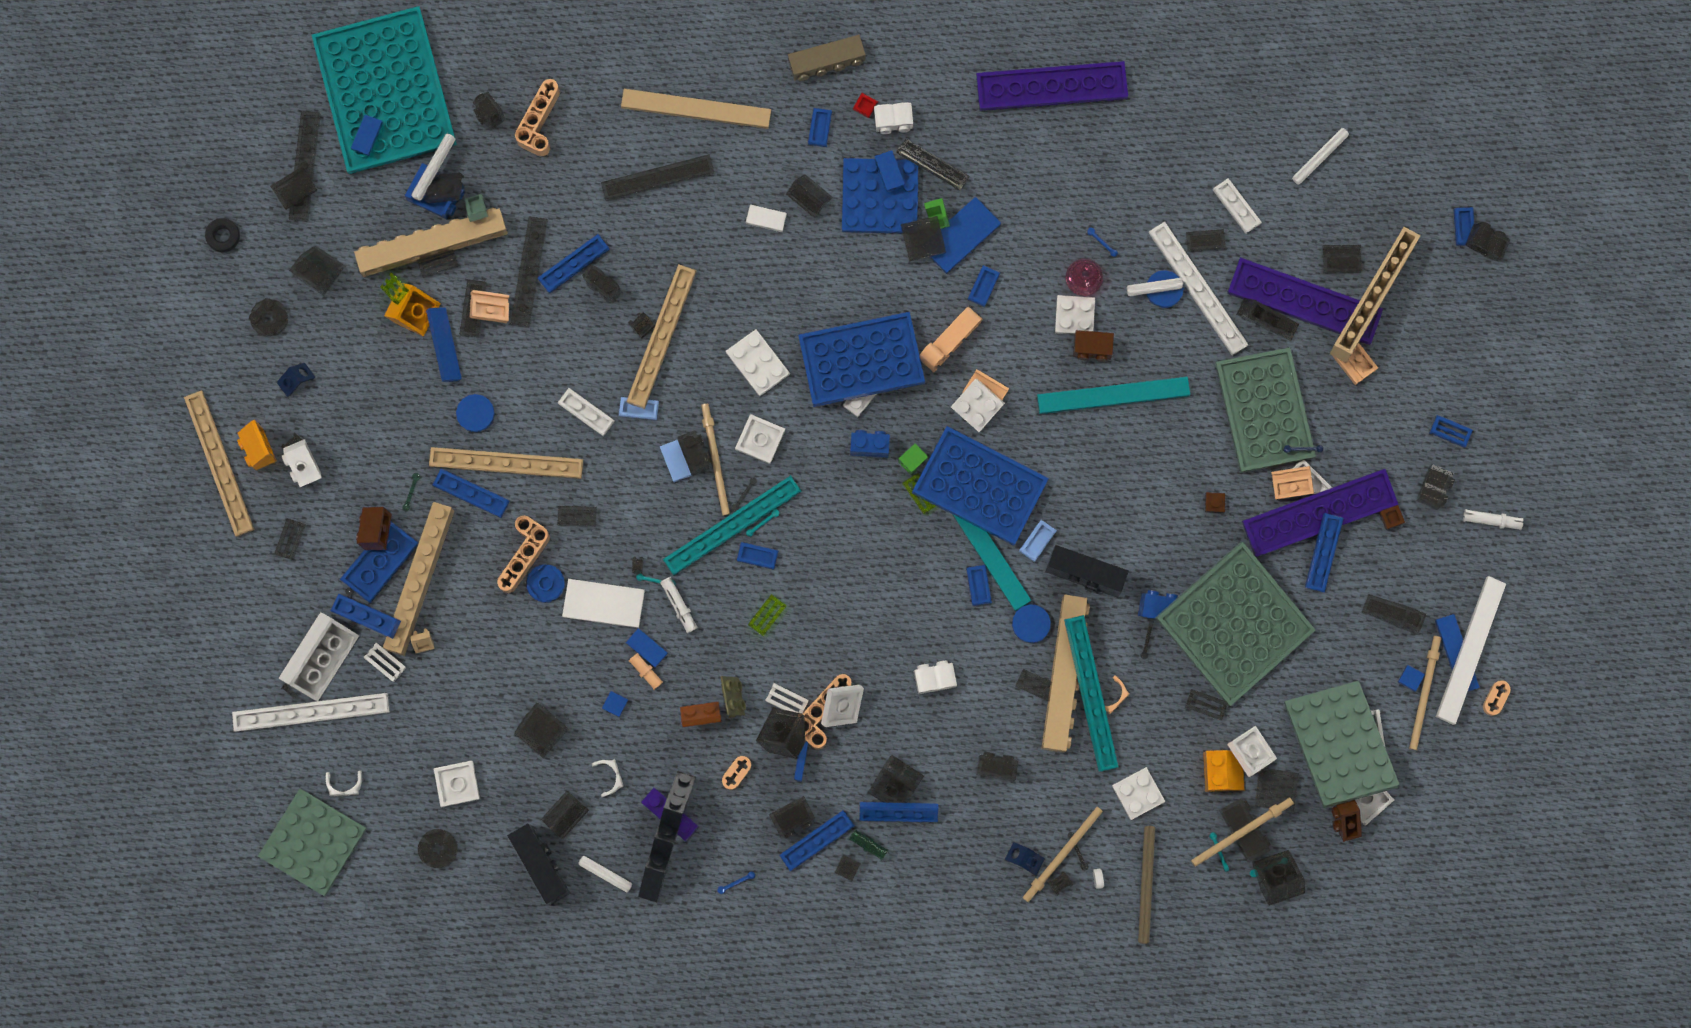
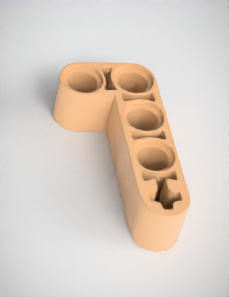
(539, 114)
(950, 339)
(519, 557)
(820, 703)

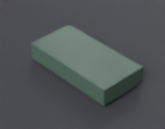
(476, 207)

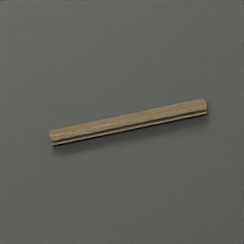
(1146, 884)

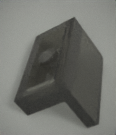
(808, 195)
(564, 815)

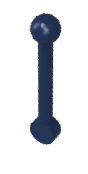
(1287, 448)

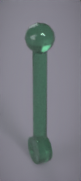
(416, 477)

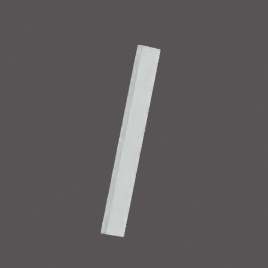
(1198, 288)
(1470, 650)
(310, 712)

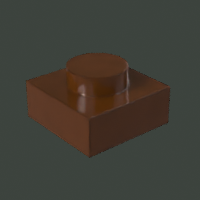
(1215, 502)
(1391, 517)

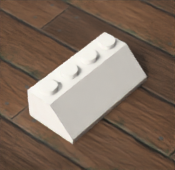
(319, 656)

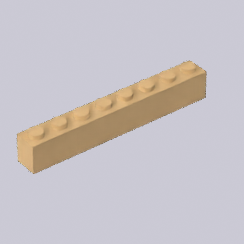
(422, 243)
(1374, 295)
(419, 576)
(1063, 680)

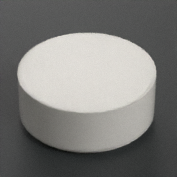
(1098, 878)

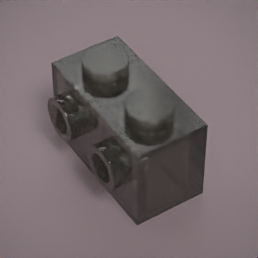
(488, 111)
(692, 449)
(996, 767)

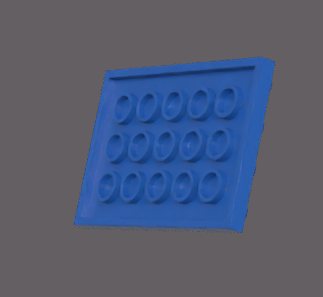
(861, 359)
(980, 485)

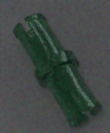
(868, 844)

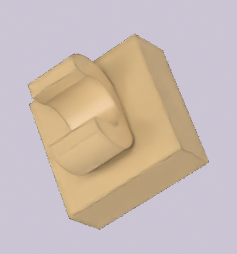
(422, 641)

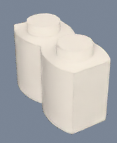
(893, 117)
(935, 678)

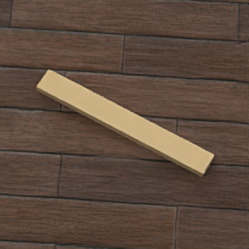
(696, 108)
(661, 336)
(219, 463)
(506, 463)

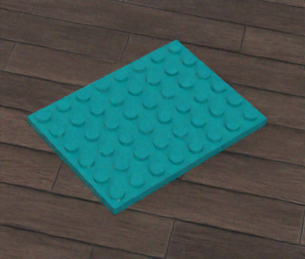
(389, 74)

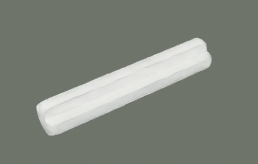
(1153, 287)
(605, 874)

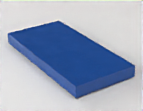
(965, 233)
(376, 567)

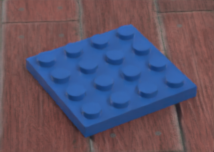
(867, 203)

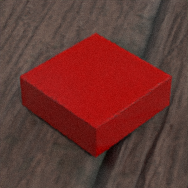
(865, 105)

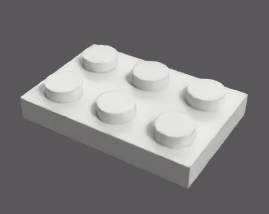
(757, 362)

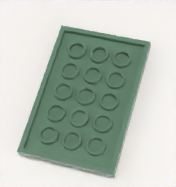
(1264, 409)
(1341, 744)

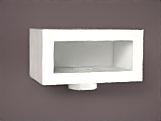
(301, 463)

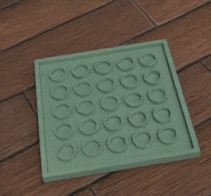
(1235, 623)

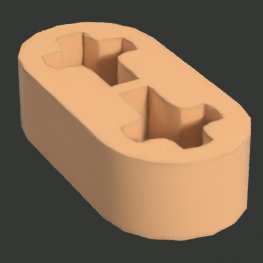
(1492, 695)
(740, 776)

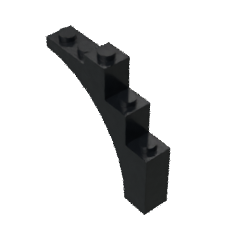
(666, 836)

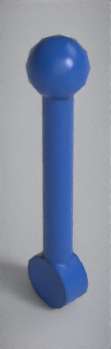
(1091, 232)
(751, 875)

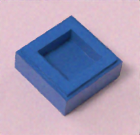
(1411, 678)
(615, 704)

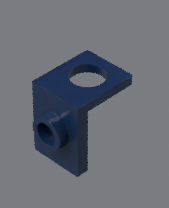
(292, 378)
(1026, 859)

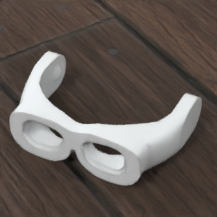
(618, 784)
(353, 791)

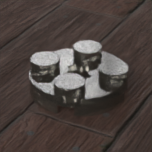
(269, 328)
(428, 842)

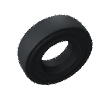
(222, 223)

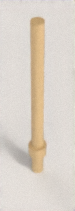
(708, 423)
(1433, 656)
(1274, 811)
(1038, 884)

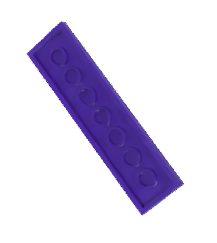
(1052, 86)
(1297, 298)
(1304, 517)

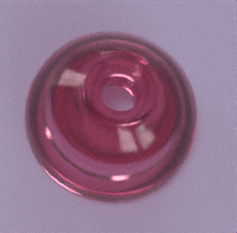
(1084, 285)

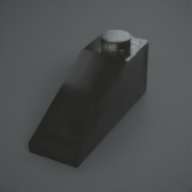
(1267, 318)
(1394, 613)

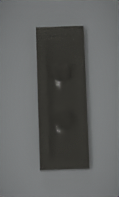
(469, 326)

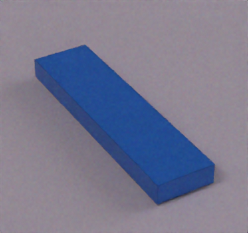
(573, 263)
(443, 344)
(471, 493)
(1324, 552)
(365, 616)
(1452, 642)
(898, 812)
(816, 840)

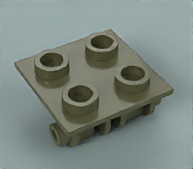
(733, 698)

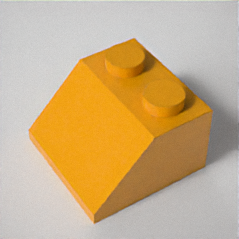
(412, 310)
(256, 446)
(1222, 771)

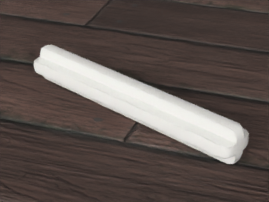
(1320, 156)
(433, 167)

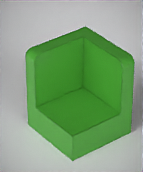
(938, 208)
(912, 459)

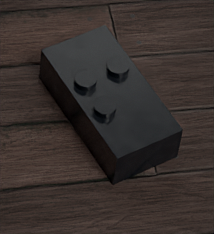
(1087, 571)
(539, 864)

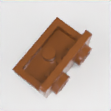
(700, 714)

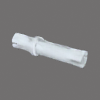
(1493, 519)
(676, 600)

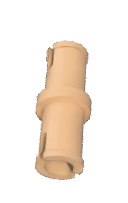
(645, 671)

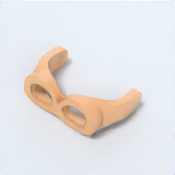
(1125, 693)

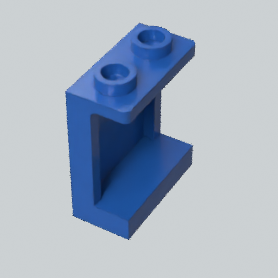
(441, 209)

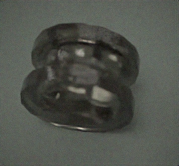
(637, 565)

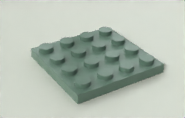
(312, 842)

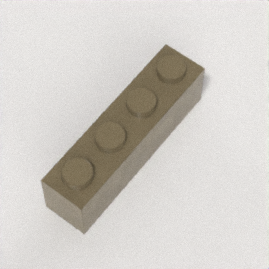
(826, 58)

